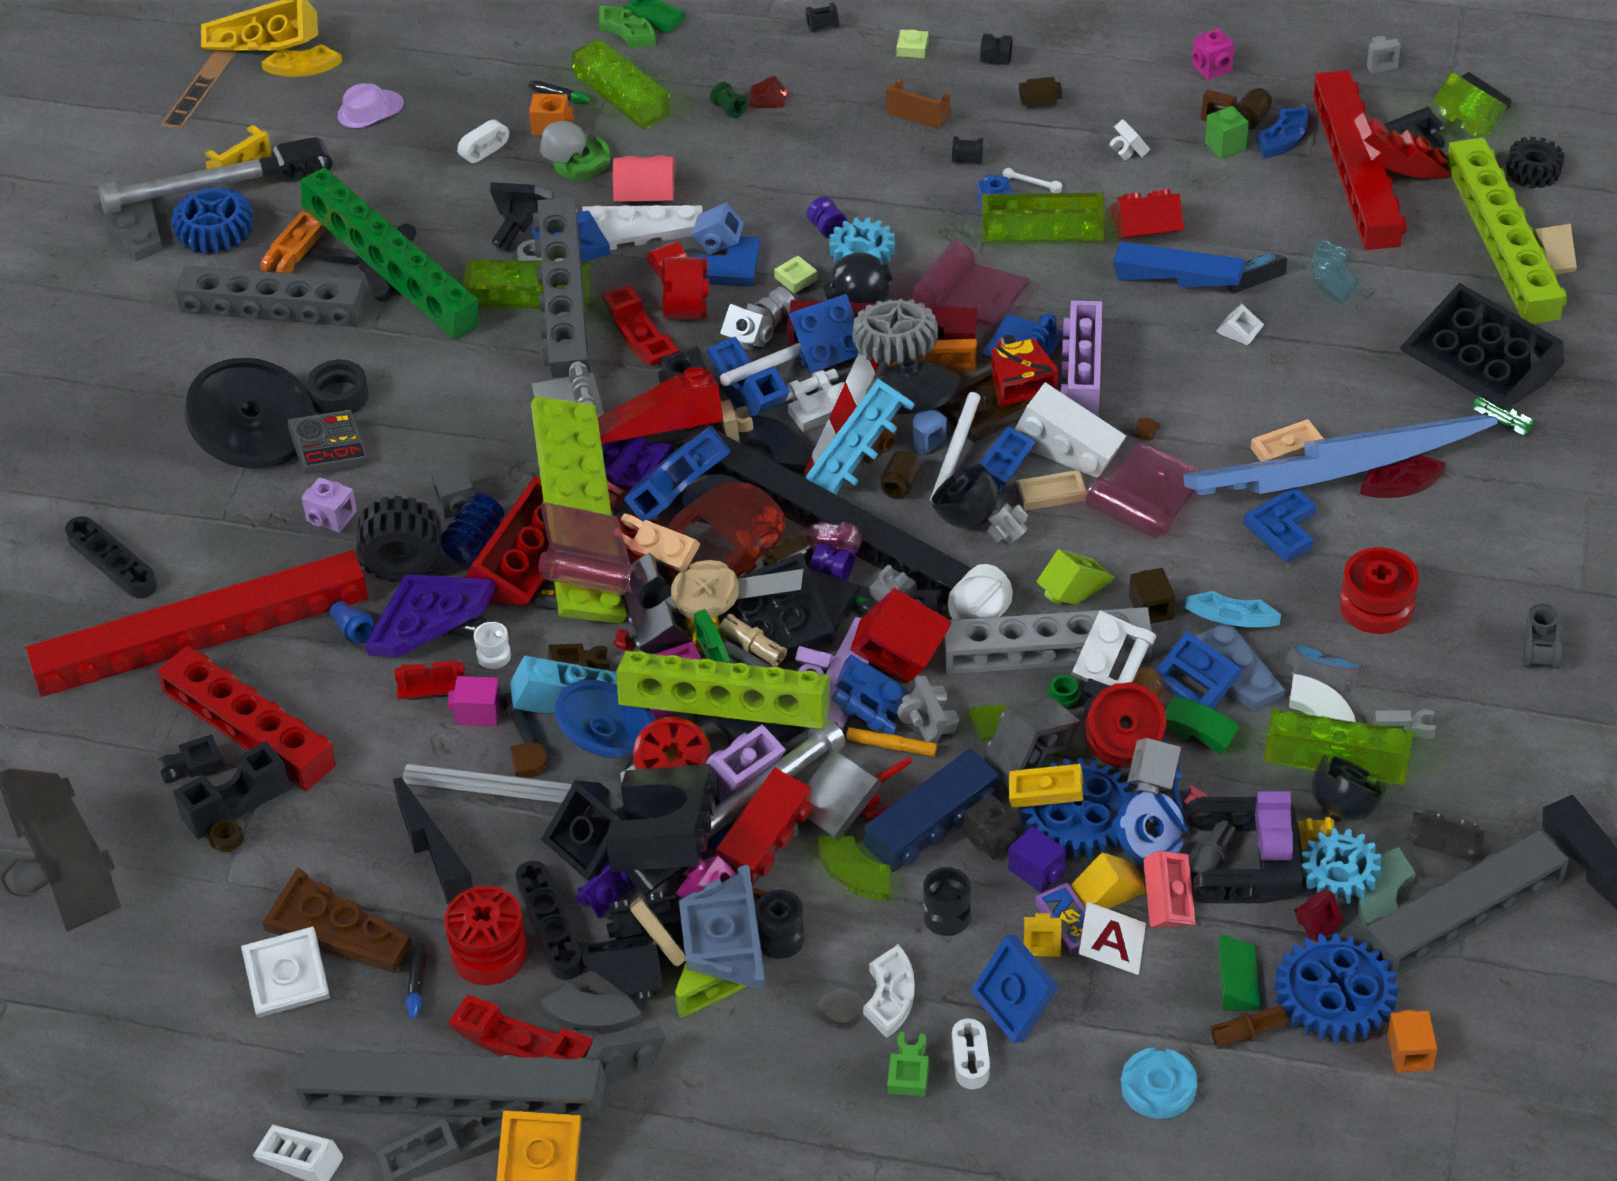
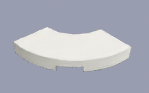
(1318, 699)
(893, 992)

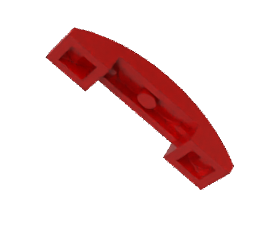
(636, 327)
(503, 1035)

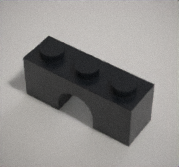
(655, 623)
(257, 780)

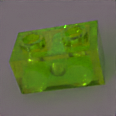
(1469, 104)

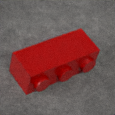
(766, 824)

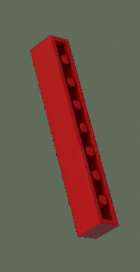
(1364, 181)

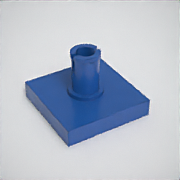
(1014, 988)

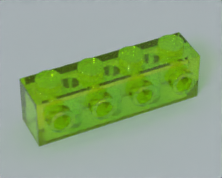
(621, 83)
(1043, 217)
(511, 283)
(1303, 739)

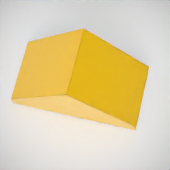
(1109, 882)

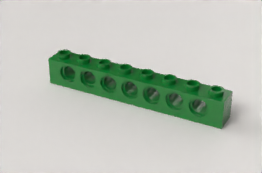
(389, 253)

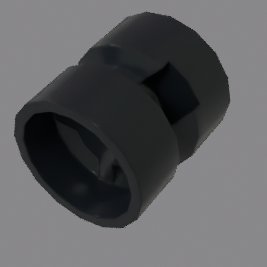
(947, 901)
(780, 923)

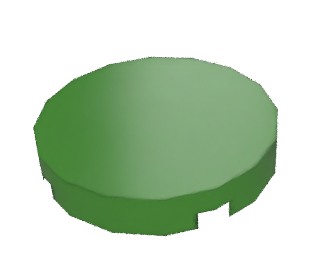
(589, 164)

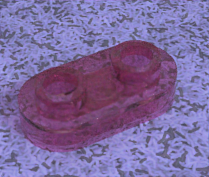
(840, 536)

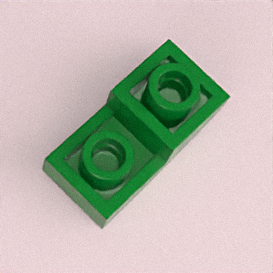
(1192, 718)

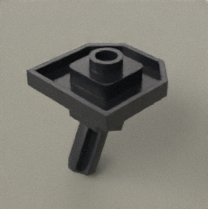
(517, 206)

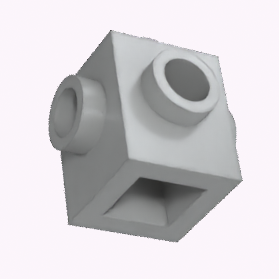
(748, 325)

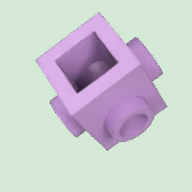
(329, 504)

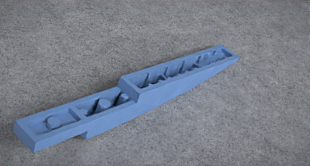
(1338, 456)

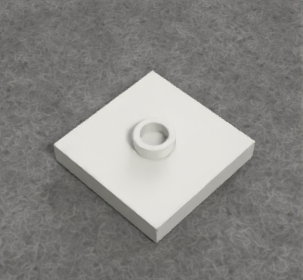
(285, 972)

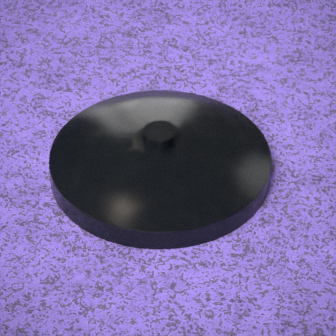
(243, 410)

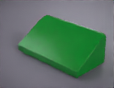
(1238, 974)

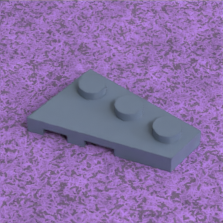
(1256, 684)

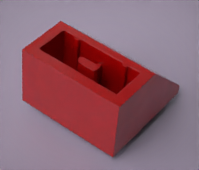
(1147, 216)
(899, 635)

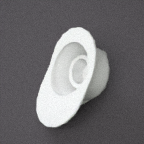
(980, 594)

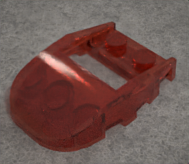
(742, 516)

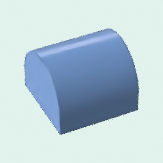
(929, 431)

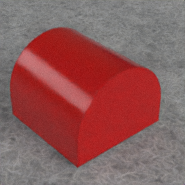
(656, 256)

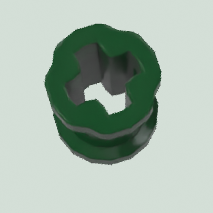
(728, 99)

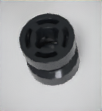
(991, 45)

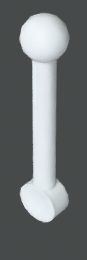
(1055, 186)

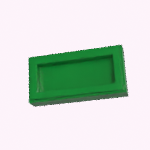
(657, 13)

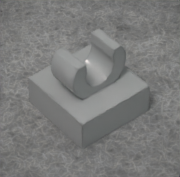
(1383, 54)
(888, 580)

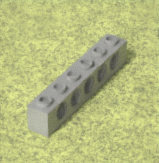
(1030, 640)

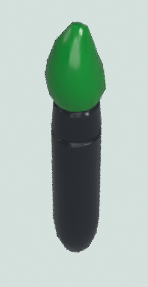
(546, 88)

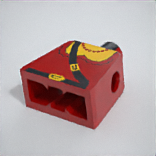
(1020, 370)

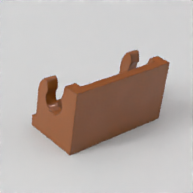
(916, 107)

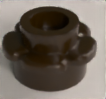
(226, 835)

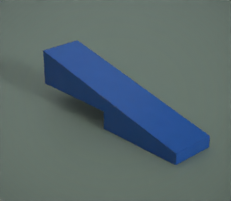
(1190, 268)

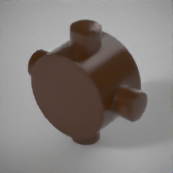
(1146, 429)

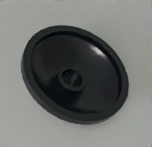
(921, 382)

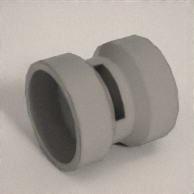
(777, 304)

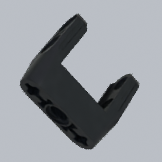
(1270, 883)

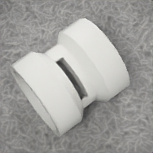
(492, 645)

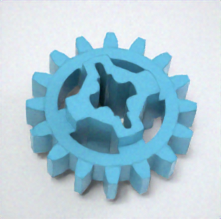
(862, 237)
(1341, 865)

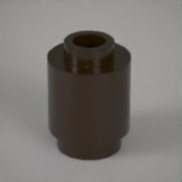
(1040, 92)
(1254, 106)
(900, 474)
(788, 548)

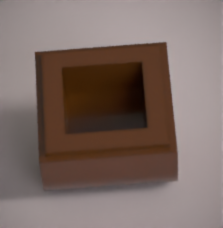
(1215, 101)

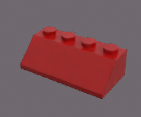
(515, 550)

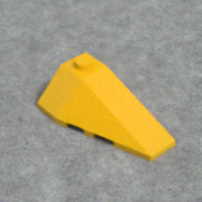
(263, 28)

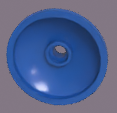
(595, 721)

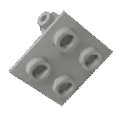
(577, 387)

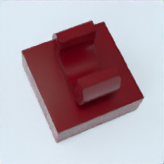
(1319, 914)

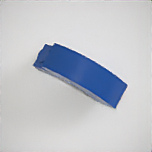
(757, 391)
(675, 473)

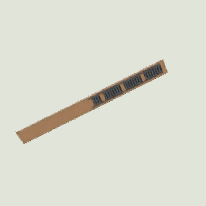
(198, 88)

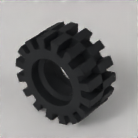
(1521, 164)

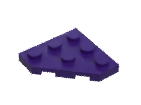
(426, 609)

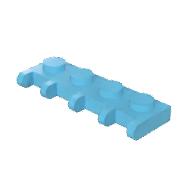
(857, 437)

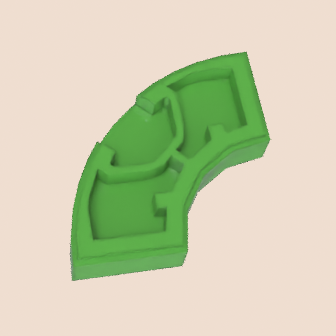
(631, 28)

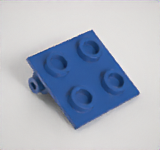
(1044, 332)
(825, 333)

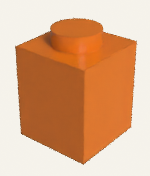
(1412, 1041)

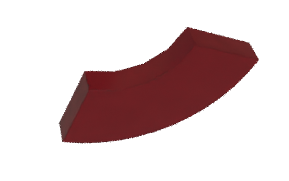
(1402, 479)

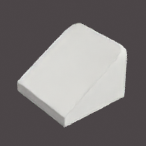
(1240, 325)

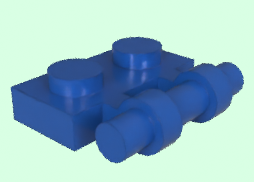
(868, 695)

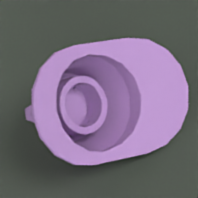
(367, 104)

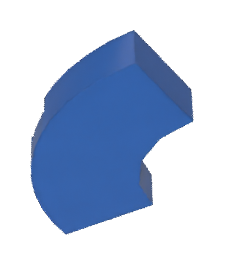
(1285, 134)

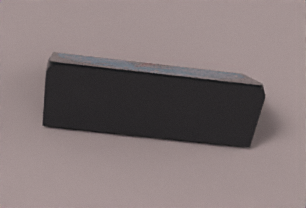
(1260, 270)

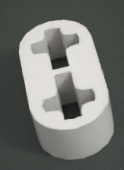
(483, 141)
(963, 1054)

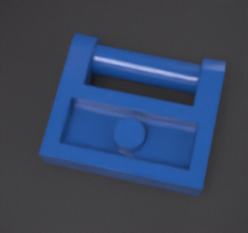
(1203, 666)

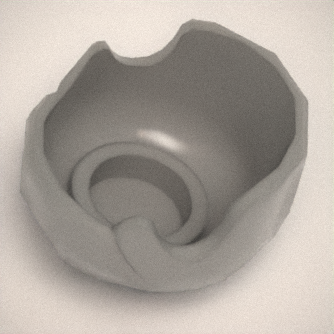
(562, 140)

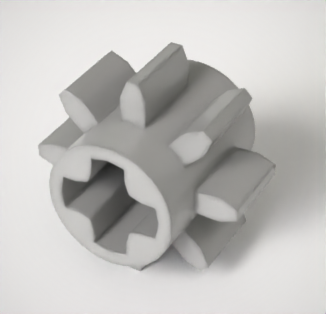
(1007, 523)

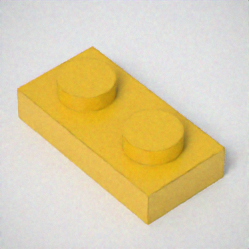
(1046, 785)

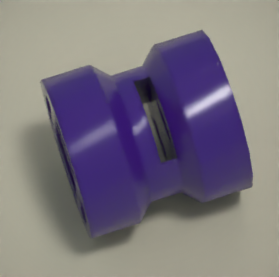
(825, 215)
(832, 561)

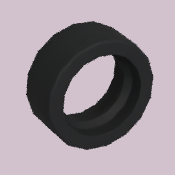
(334, 372)

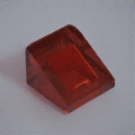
(768, 94)

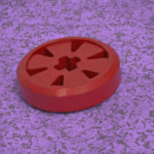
(669, 734)

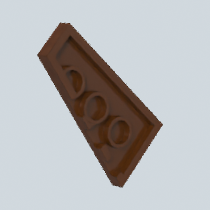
(337, 923)

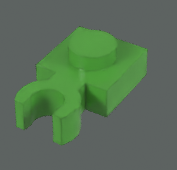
(909, 1068)

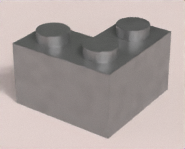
(1028, 735)

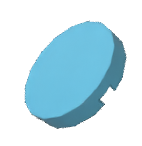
(1158, 1083)

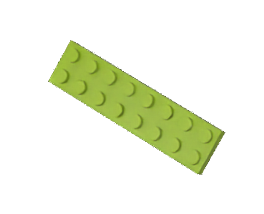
(575, 478)

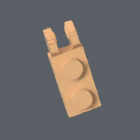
(665, 544)

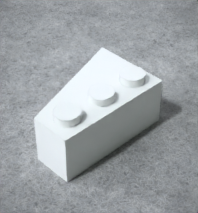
(1069, 432)

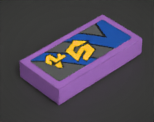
(1064, 904)

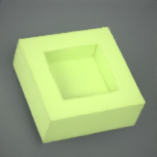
(912, 43)
(796, 274)

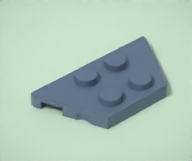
(723, 931)

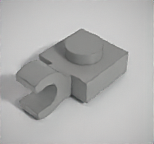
(1403, 720)

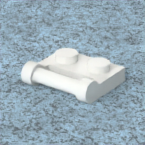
(1103, 648)

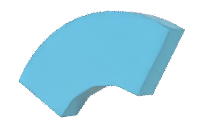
(1232, 611)

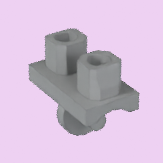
(925, 711)

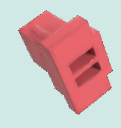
(1194, 793)

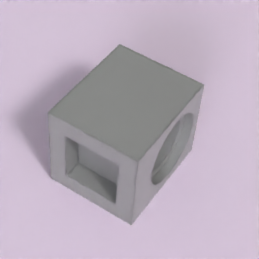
(1153, 765)

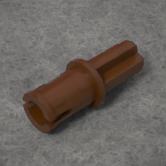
(1247, 1026)

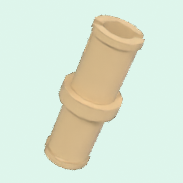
(753, 640)

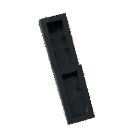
(426, 836)
(1586, 842)

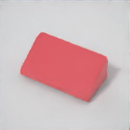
(1169, 890)

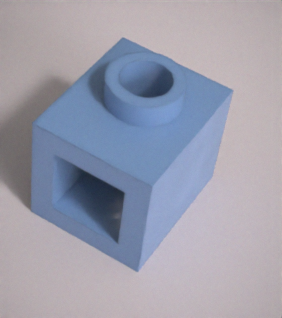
(717, 228)

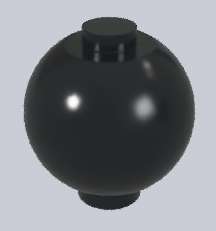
(860, 278)

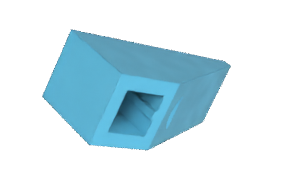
(541, 680)

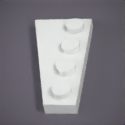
(643, 223)

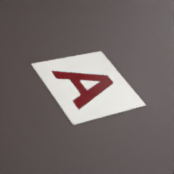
(1112, 938)

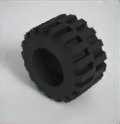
(398, 538)

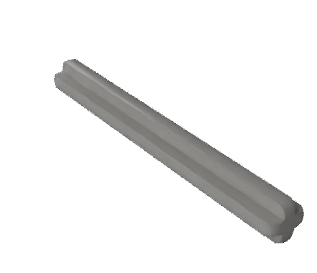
(485, 783)

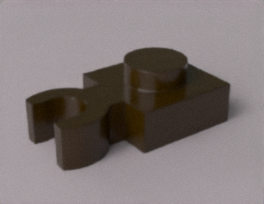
(577, 655)

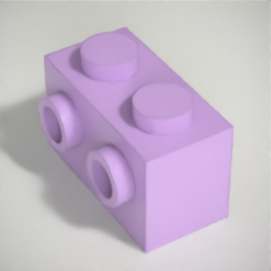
(744, 760)

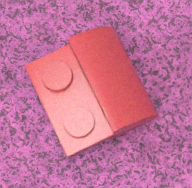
(644, 178)

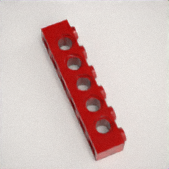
(245, 715)

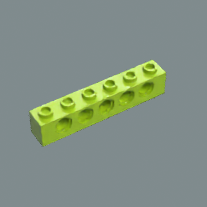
(723, 689)

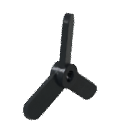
(378, 285)

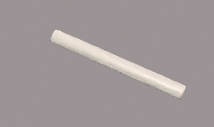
(761, 364)
(958, 439)

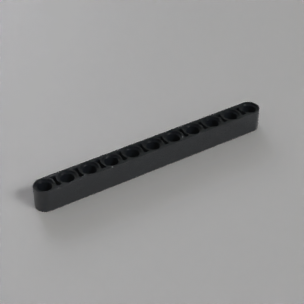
(810, 504)

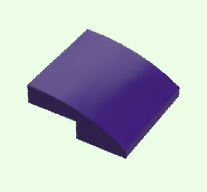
(632, 459)

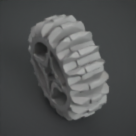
(895, 331)

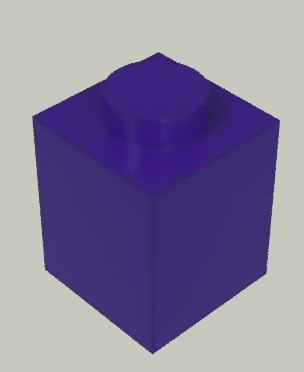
(1037, 859)

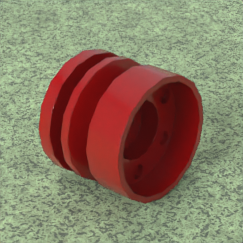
(486, 935)

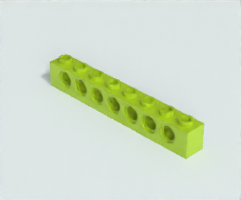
(1506, 231)

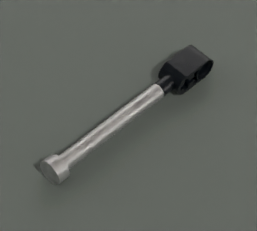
(288, 160)
(819, 743)

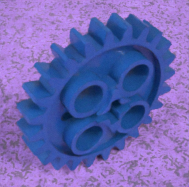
(1085, 823)
(1336, 988)

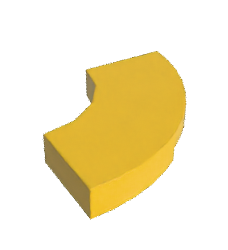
(302, 62)

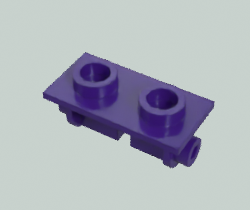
(604, 890)

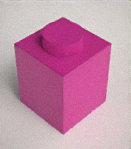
(475, 701)

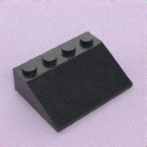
(1485, 348)

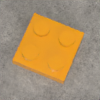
(539, 1147)

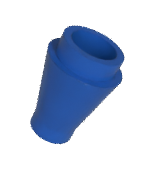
(352, 622)

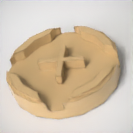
(705, 586)

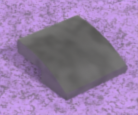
(839, 794)

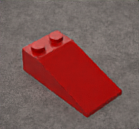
(673, 405)

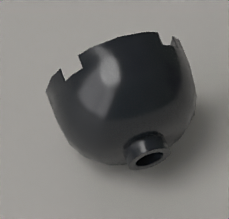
(966, 499)
(1345, 790)

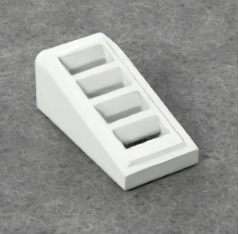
(319, 1165)

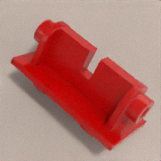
(421, 681)

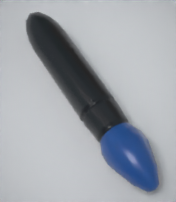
(416, 980)

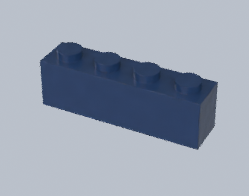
(930, 810)

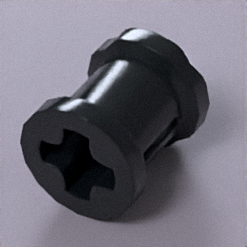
(822, 17)
(967, 150)

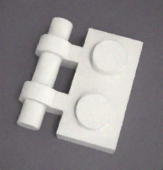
(816, 408)

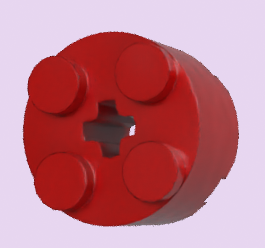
(684, 288)

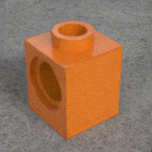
(549, 109)

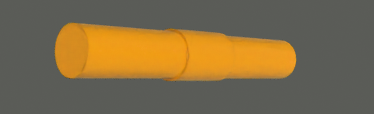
(892, 742)

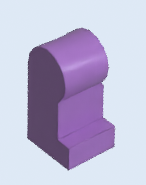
(1274, 825)

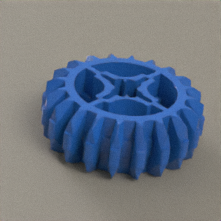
(212, 220)

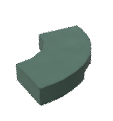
(1395, 875)

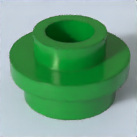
(1064, 690)

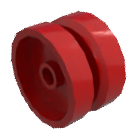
(1379, 590)
(1124, 703)

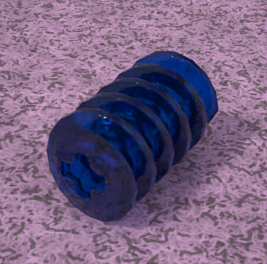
(471, 528)

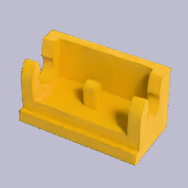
(252, 148)

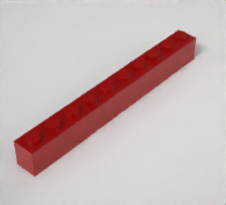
(196, 623)

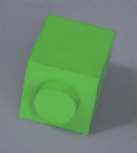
(1226, 132)

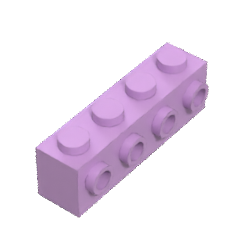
(1084, 354)

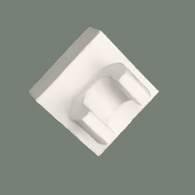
(1130, 141)

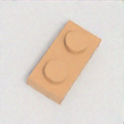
(1285, 441)

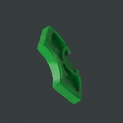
(709, 637)

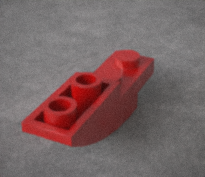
(1402, 152)

